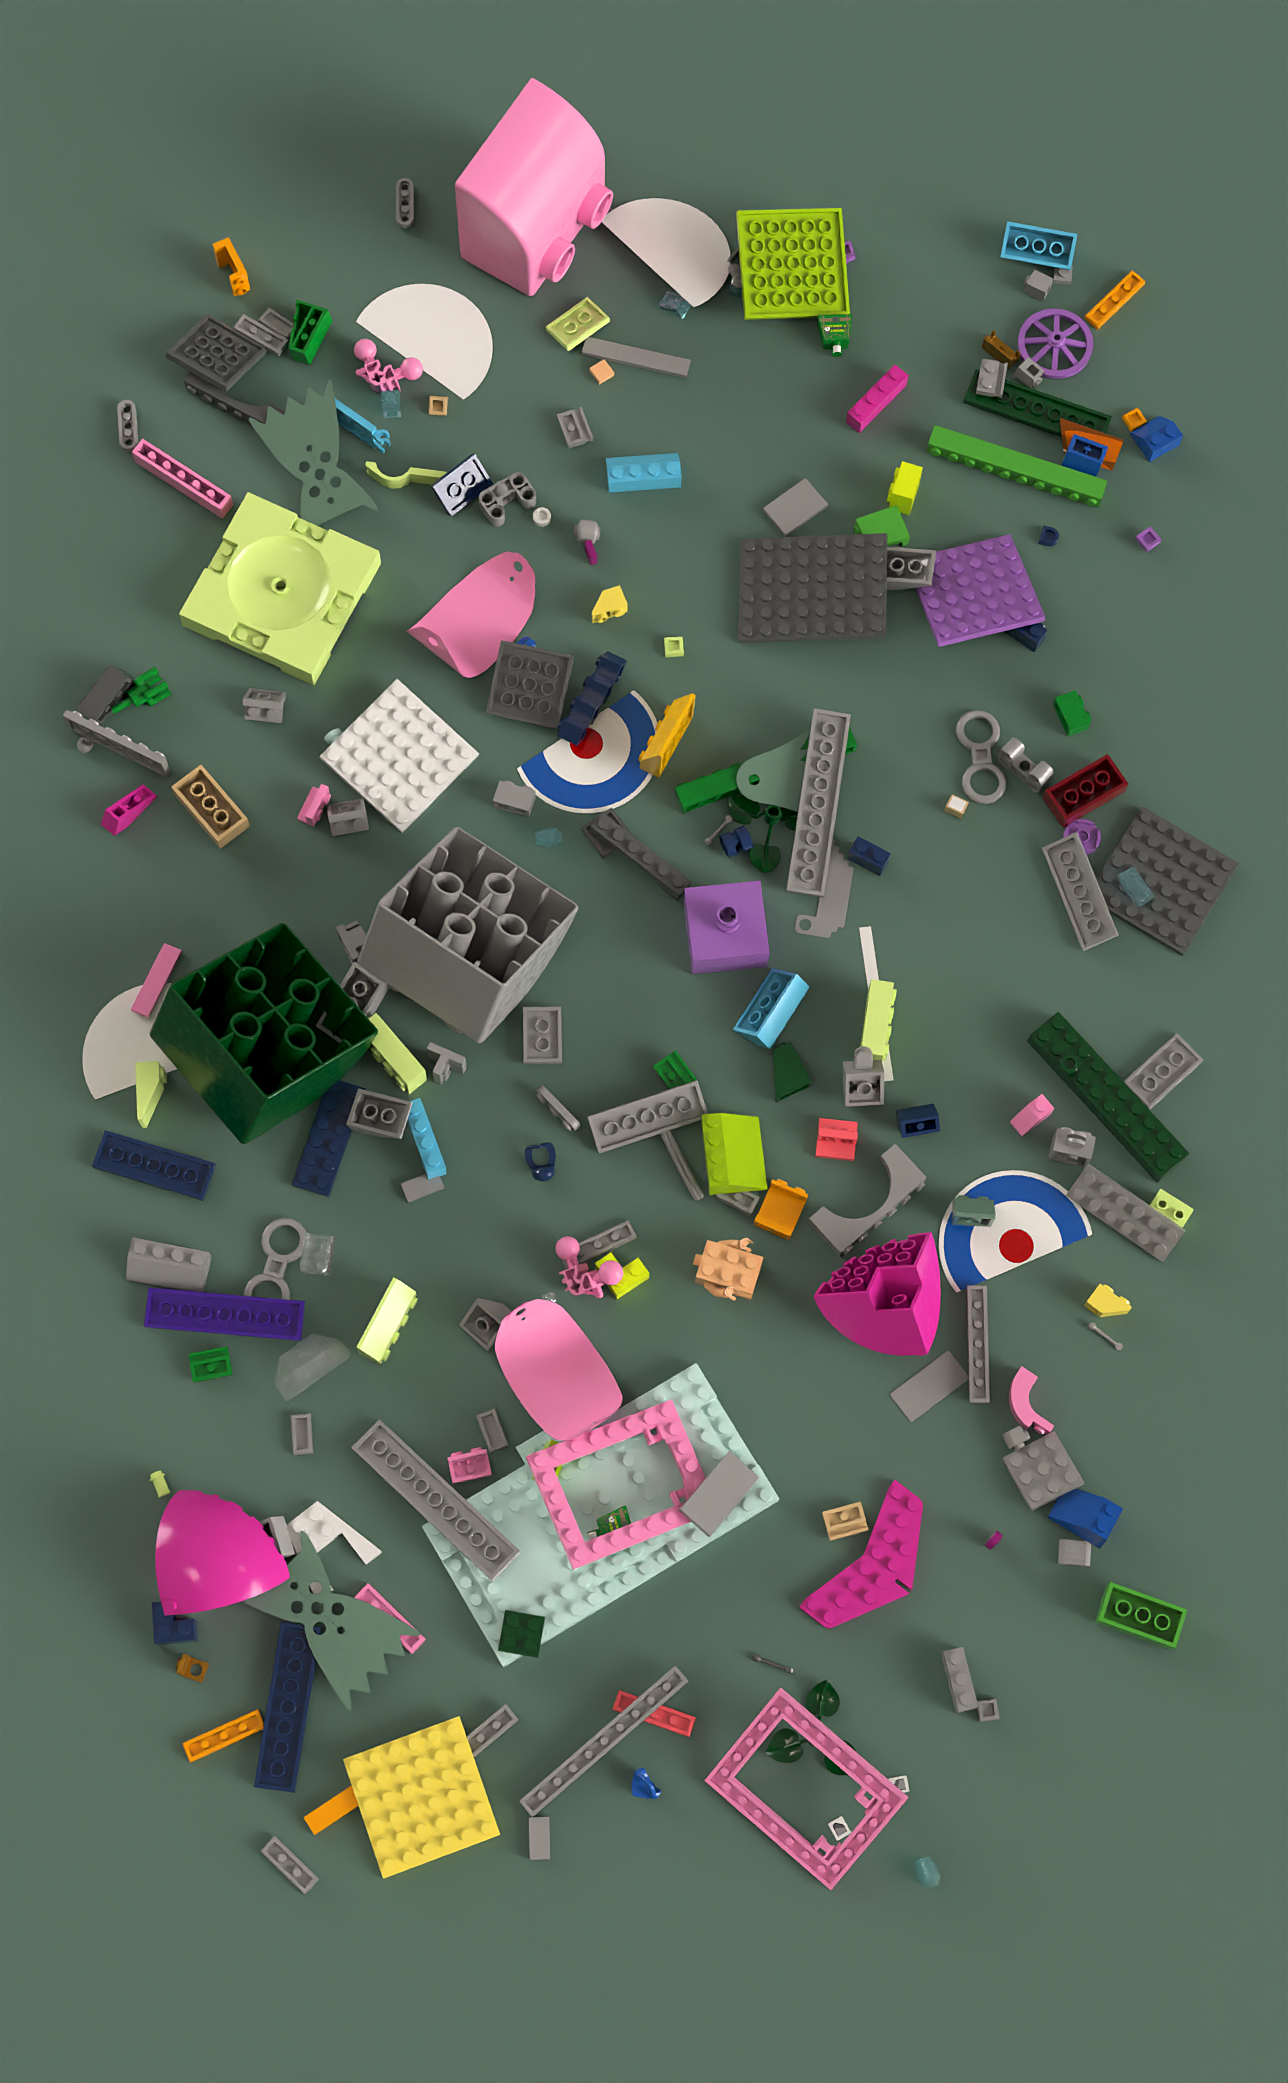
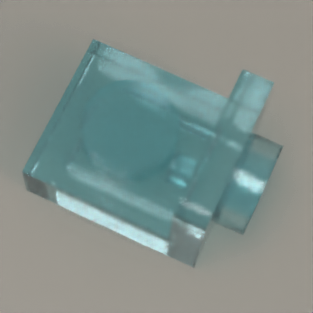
(676, 303)

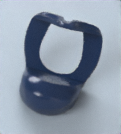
(543, 1172)

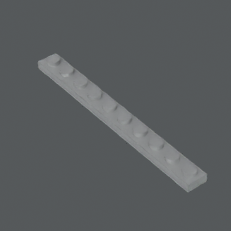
(603, 1741)

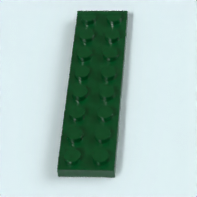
(1035, 408)

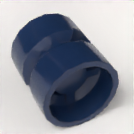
(736, 841)

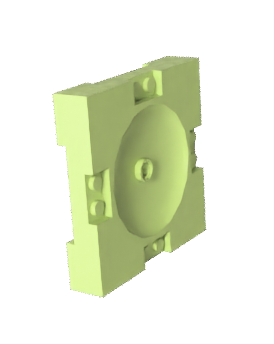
(271, 550)

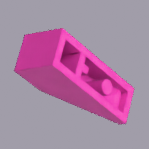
(127, 809)

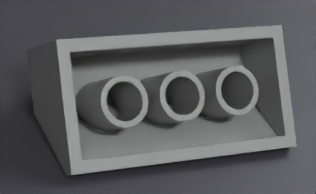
(167, 1265)

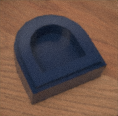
(1049, 536)

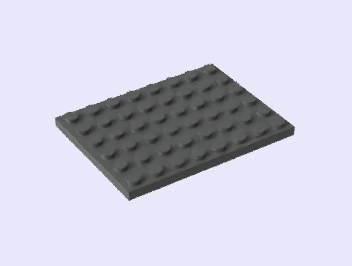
(813, 588)

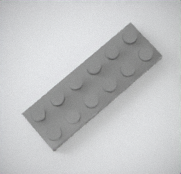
(119, 744)
(1080, 891)
(647, 1116)
(1125, 1212)

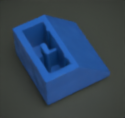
(1084, 455)

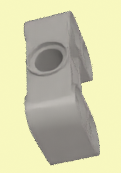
(503, 493)
(1012, 757)

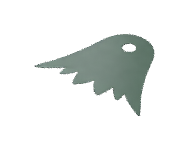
(779, 775)

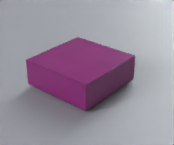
(590, 552)

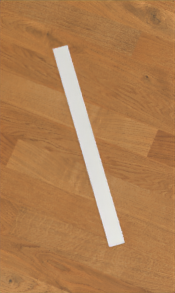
(872, 973)

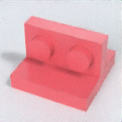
(836, 1139)

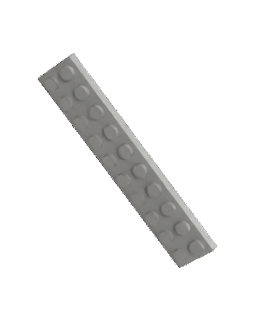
(818, 803)
(436, 1500)

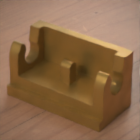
(1000, 350)

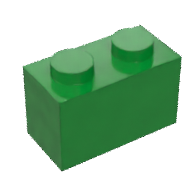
(1072, 713)

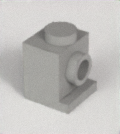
(1029, 373)

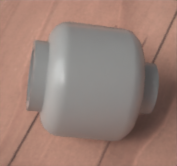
(586, 531)

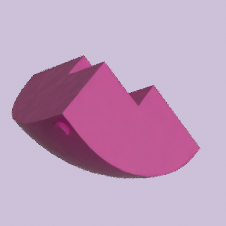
(887, 1297)
(212, 1555)

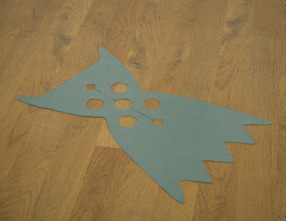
(317, 426)
(343, 1656)

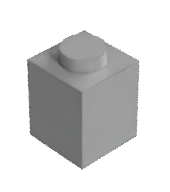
(1038, 285)

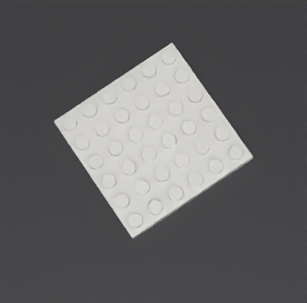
(399, 755)

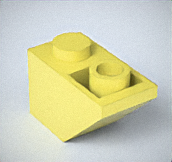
(609, 604)
(1106, 1303)

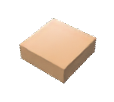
(601, 371)

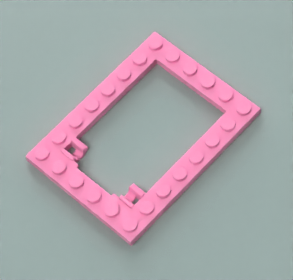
(668, 1428)
(880, 1809)

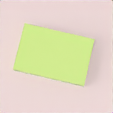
(577, 324)

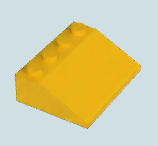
(668, 735)

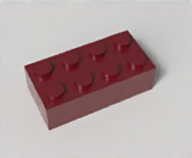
(1085, 790)

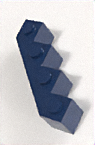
(596, 692)

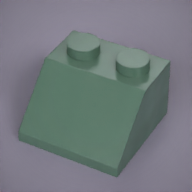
(973, 1211)

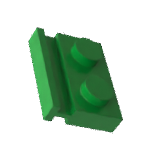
(674, 1071)
(210, 1364)

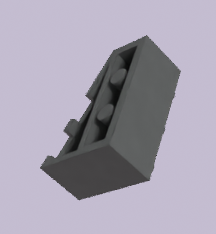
(106, 693)

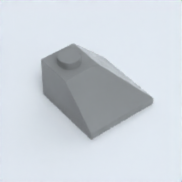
(484, 1321)

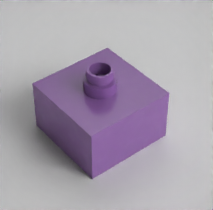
(726, 927)

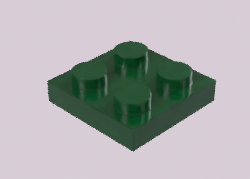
(521, 1634)

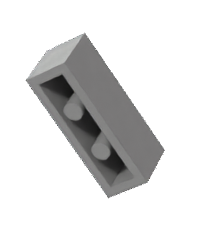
(959, 1680)

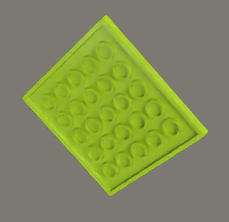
(792, 263)

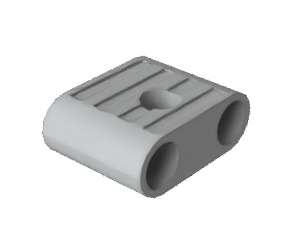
(1074, 1553)

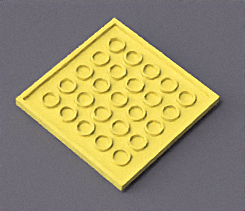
(421, 1797)

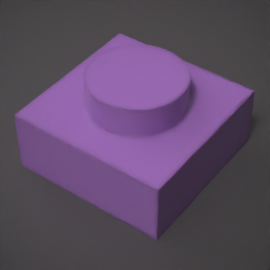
(1148, 539)

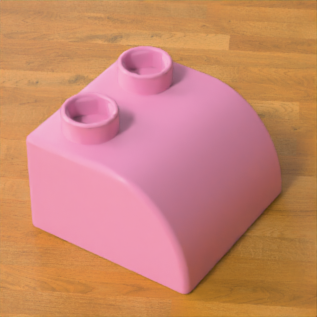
(531, 191)

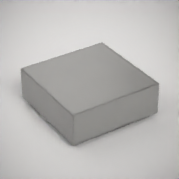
(987, 1710)

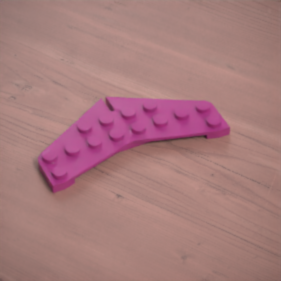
(872, 1577)

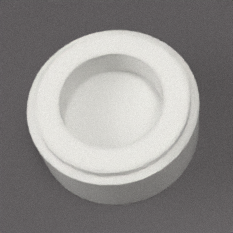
(541, 516)

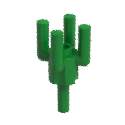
(142, 691)

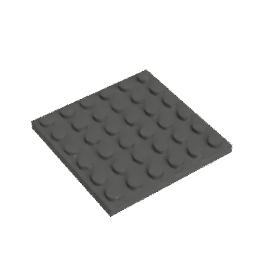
(1179, 872)

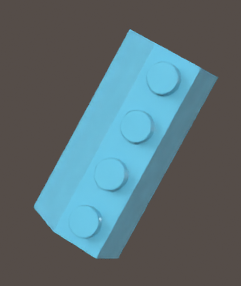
(1038, 245)
(643, 472)
(771, 1007)

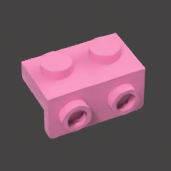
(314, 804)
(469, 1465)

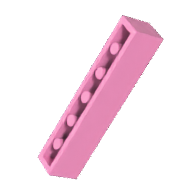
(182, 478)

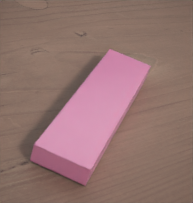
(156, 980)
(371, 1596)

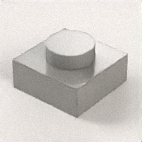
(1062, 276)

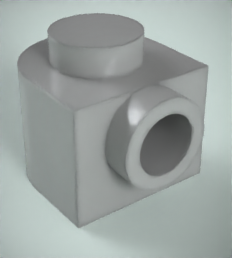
(1016, 1437)

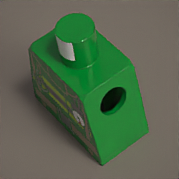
(834, 332)
(611, 1522)

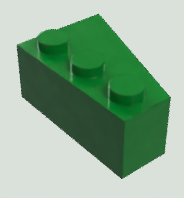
(308, 331)

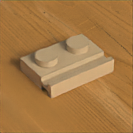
(845, 1521)

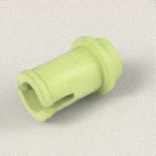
(160, 1483)

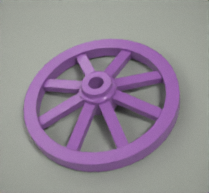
(1056, 345)

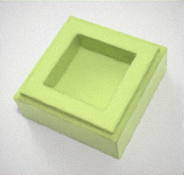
(673, 646)

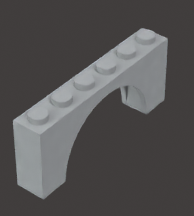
(844, 1232)

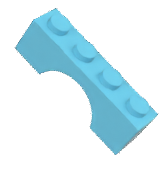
(425, 1141)

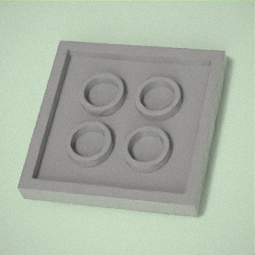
(1043, 1471)

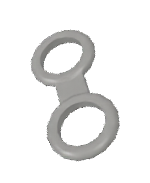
(981, 756)
(277, 1263)

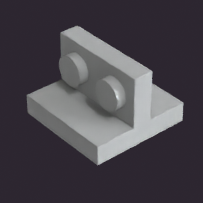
(264, 705)
(347, 817)
(445, 1059)

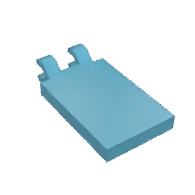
(361, 427)

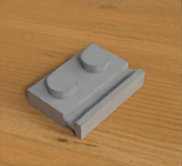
(991, 378)
(574, 427)

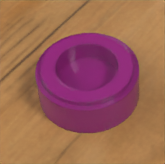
(993, 1540)

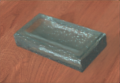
(1135, 886)

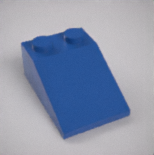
(1086, 1515)

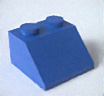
(1157, 437)

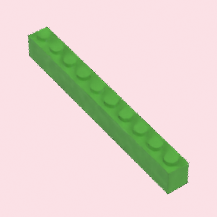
(1016, 466)

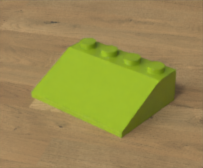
(733, 1153)

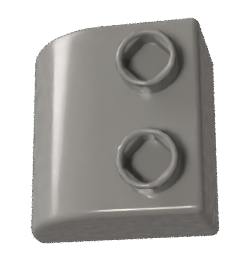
(466, 934)

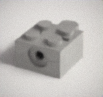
(863, 1079)
(1072, 1147)

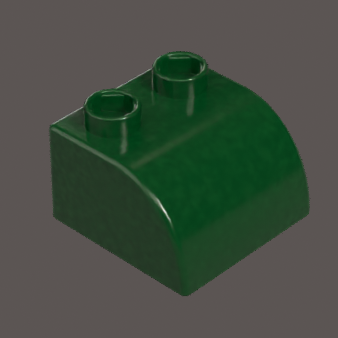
(251, 1036)

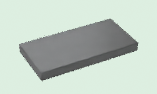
(1163, 1071)
(719, 1494)

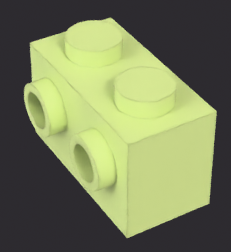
(1171, 1207)

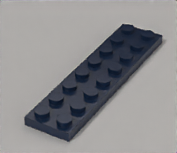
(286, 1710)

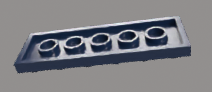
(326, 1140)
(154, 1165)

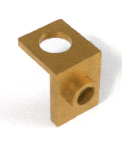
(184, 1665)

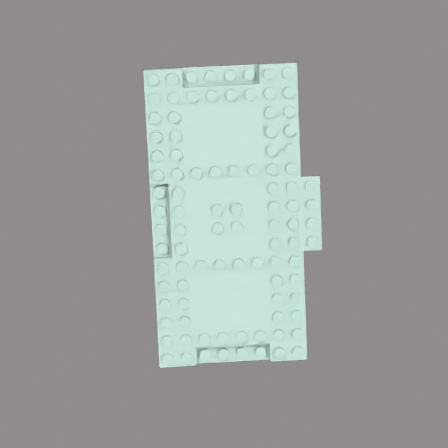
(594, 1486)

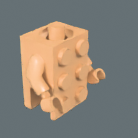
(728, 1269)

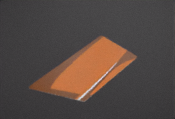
(1114, 444)

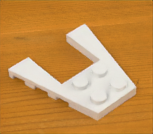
(324, 1527)

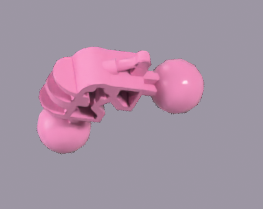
(388, 379)
(577, 1275)

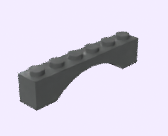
(214, 395)
(658, 869)

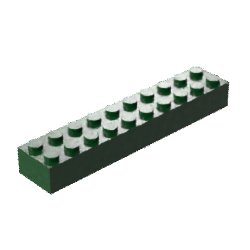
(1109, 1098)

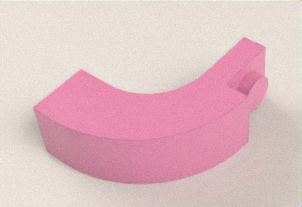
(1020, 1404)

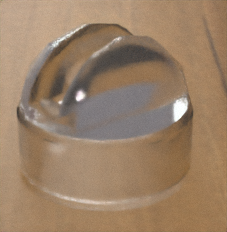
(550, 1296)

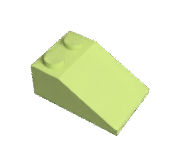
(149, 1088)

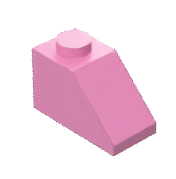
(1032, 1115)

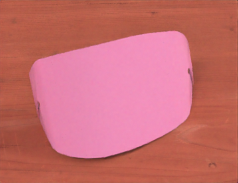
(478, 614)
(555, 1370)

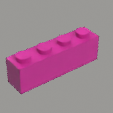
(877, 398)

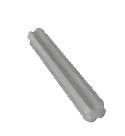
(682, 1165)

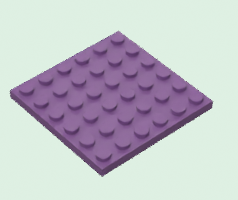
(979, 592)

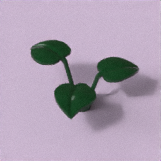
(743, 810)
(786, 1744)

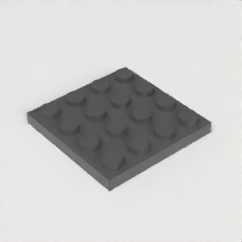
(216, 352)
(529, 684)

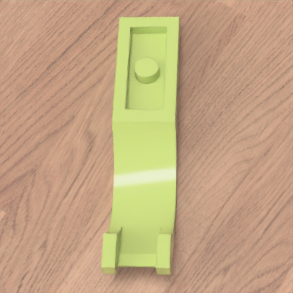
(413, 475)

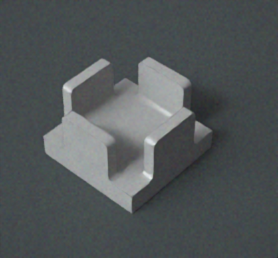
(352, 939)

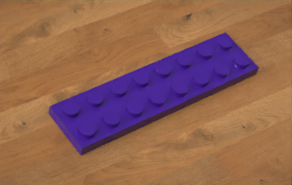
(224, 1314)

